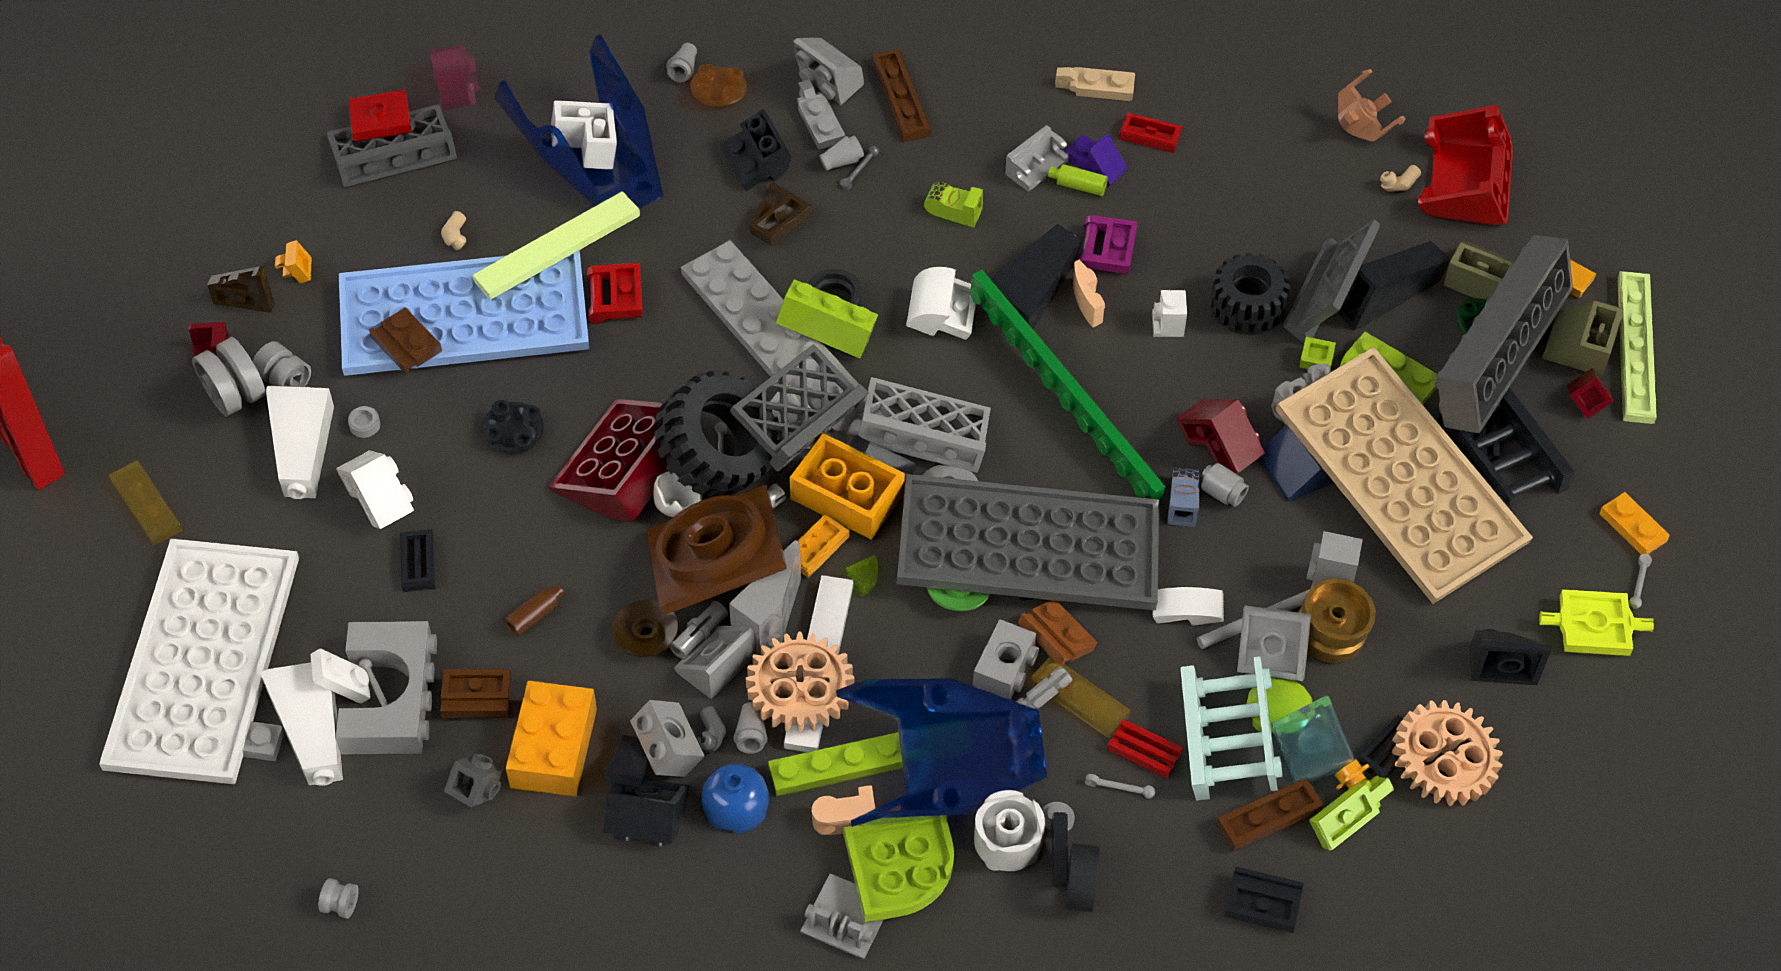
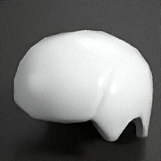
(672, 496)

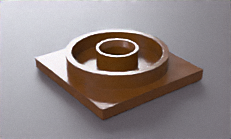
(715, 548)

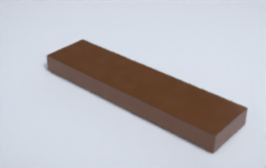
(901, 95)

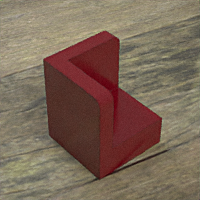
(206, 336)
(1589, 393)

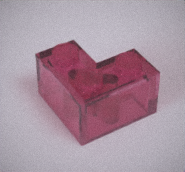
(453, 76)

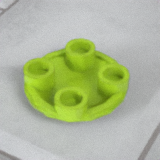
(1283, 699)

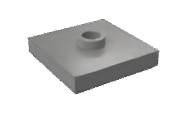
(1277, 638)

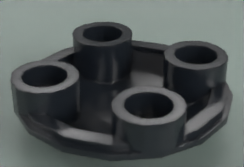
(512, 427)

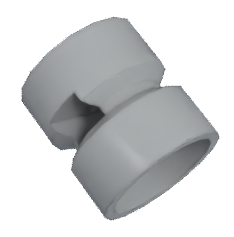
(279, 366)

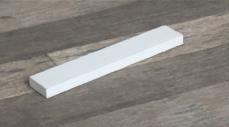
(828, 622)

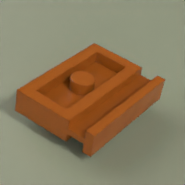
(1058, 632)

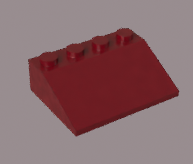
(615, 462)

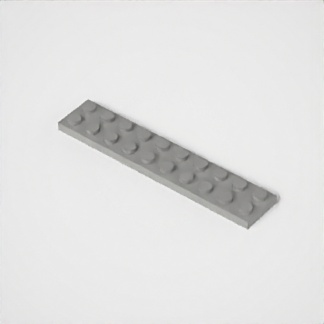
(750, 312)

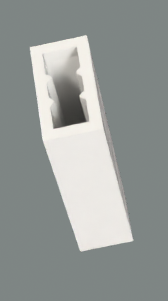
(300, 434)
(308, 720)

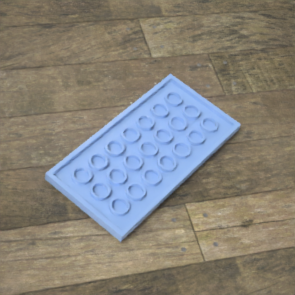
(527, 320)

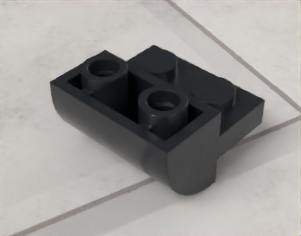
(757, 151)

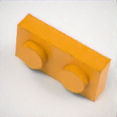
(1634, 524)

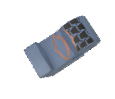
(1184, 496)

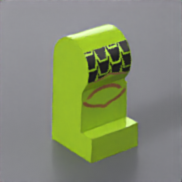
(955, 203)

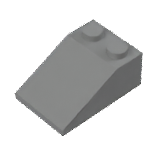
(769, 601)

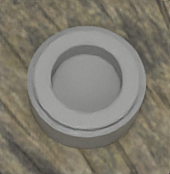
(364, 421)

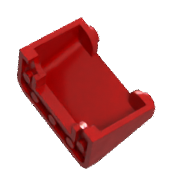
(1469, 167)

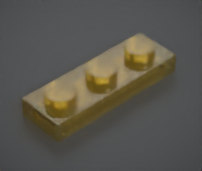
(1085, 700)

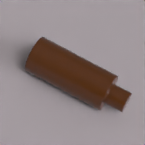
(533, 610)

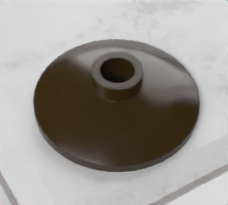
(640, 618)

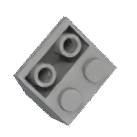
(828, 69)

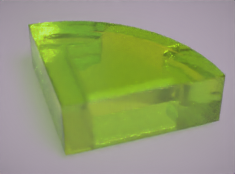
(864, 575)

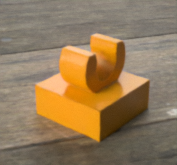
(295, 262)

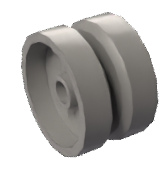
(229, 376)

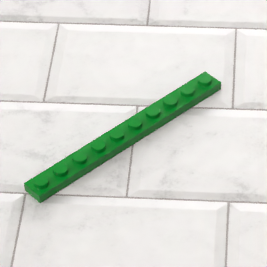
(1070, 393)

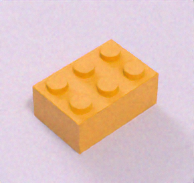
(847, 486)
(551, 738)

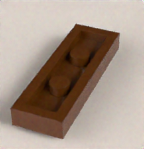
(1269, 814)

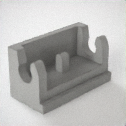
(1033, 158)

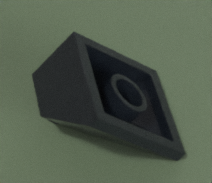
(1507, 658)

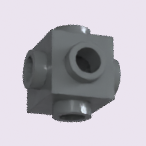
(474, 780)

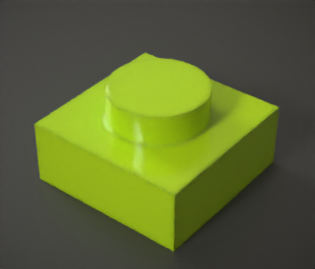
(1316, 352)

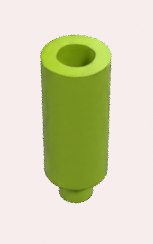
(1079, 179)

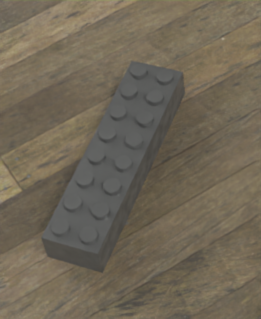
(1504, 334)

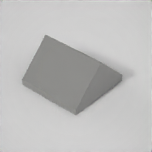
(718, 659)

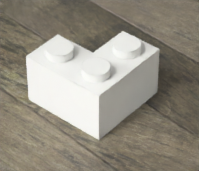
(589, 128)
(374, 483)

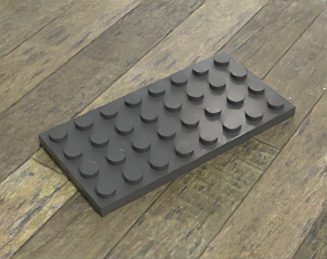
(1029, 542)

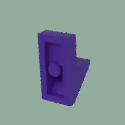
(1097, 157)

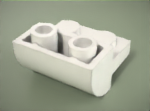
(941, 303)

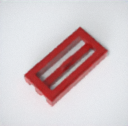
(1149, 136)
(1148, 744)

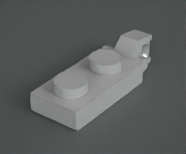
(818, 116)

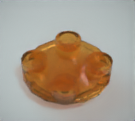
(718, 85)

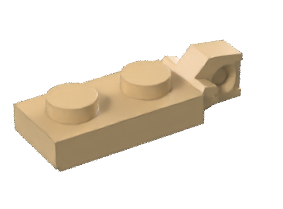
(1096, 82)

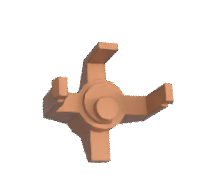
(1359, 115)

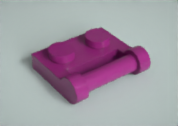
(1117, 244)

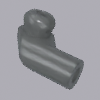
(714, 732)

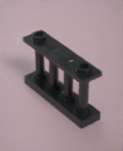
(1535, 445)

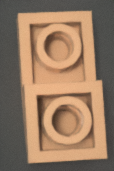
(1084, 289)

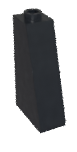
(1038, 273)
(1392, 281)

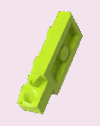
(1350, 811)

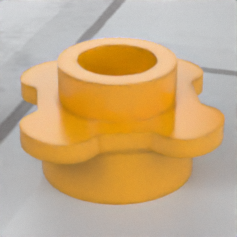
(1351, 774)

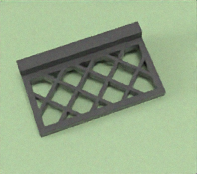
(394, 156)
(1329, 281)
(810, 429)

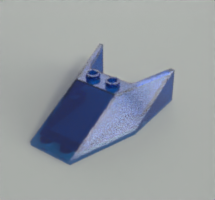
(634, 160)
(953, 745)

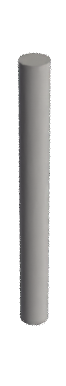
(1235, 627)

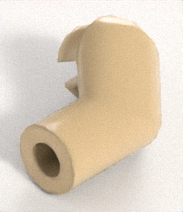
(1401, 183)
(451, 231)

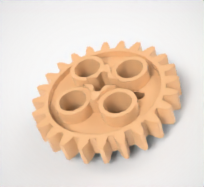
(798, 682)
(1430, 727)

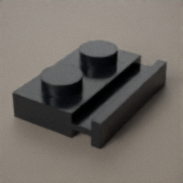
(1264, 899)

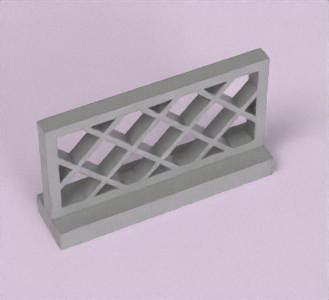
(921, 439)

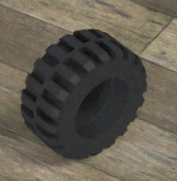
(689, 451)

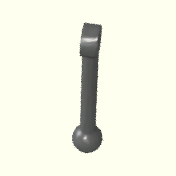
(846, 183)

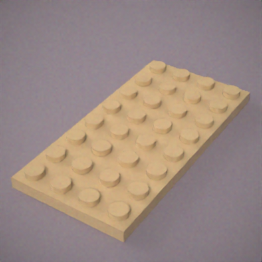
(1403, 474)

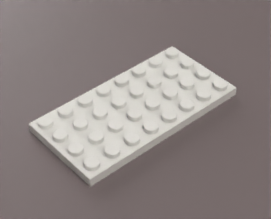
(200, 662)

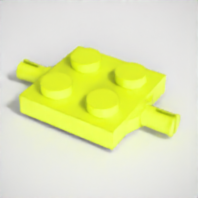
(1596, 622)

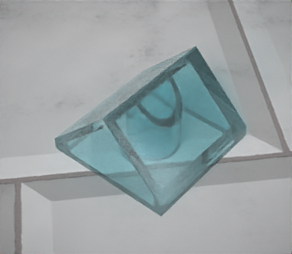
(1313, 741)

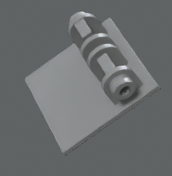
(839, 919)

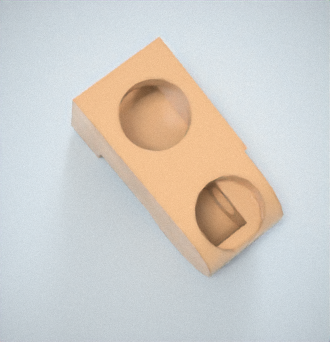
(834, 814)

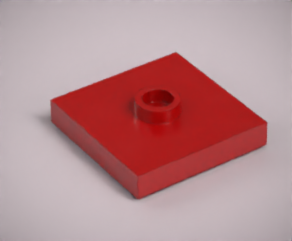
(380, 115)

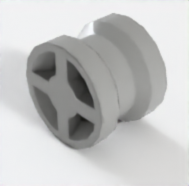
(338, 898)

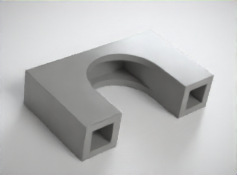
(402, 724)

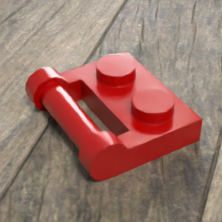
(625, 292)

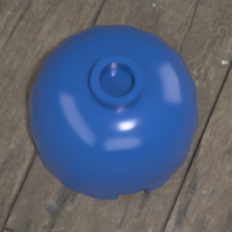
(735, 798)

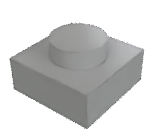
(263, 741)

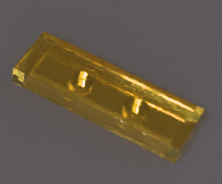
(145, 502)

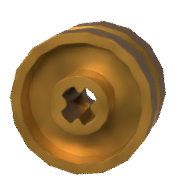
(1339, 619)

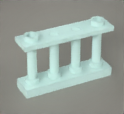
(1199, 717)

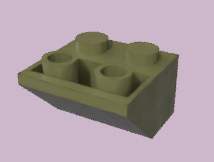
(1476, 271)
(1584, 336)

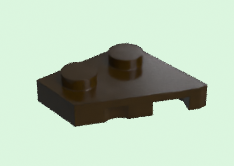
(778, 214)
(242, 289)

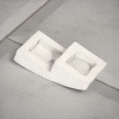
(1189, 603)

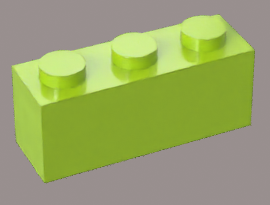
(826, 318)

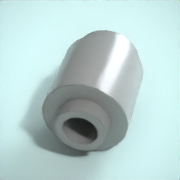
(1223, 484)

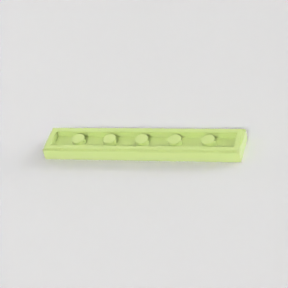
(556, 245)
(1636, 348)

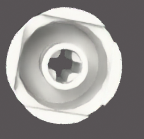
(1009, 831)

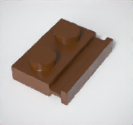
(405, 340)
(475, 693)

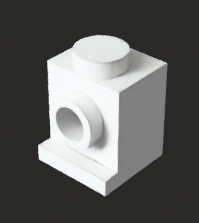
(1170, 314)

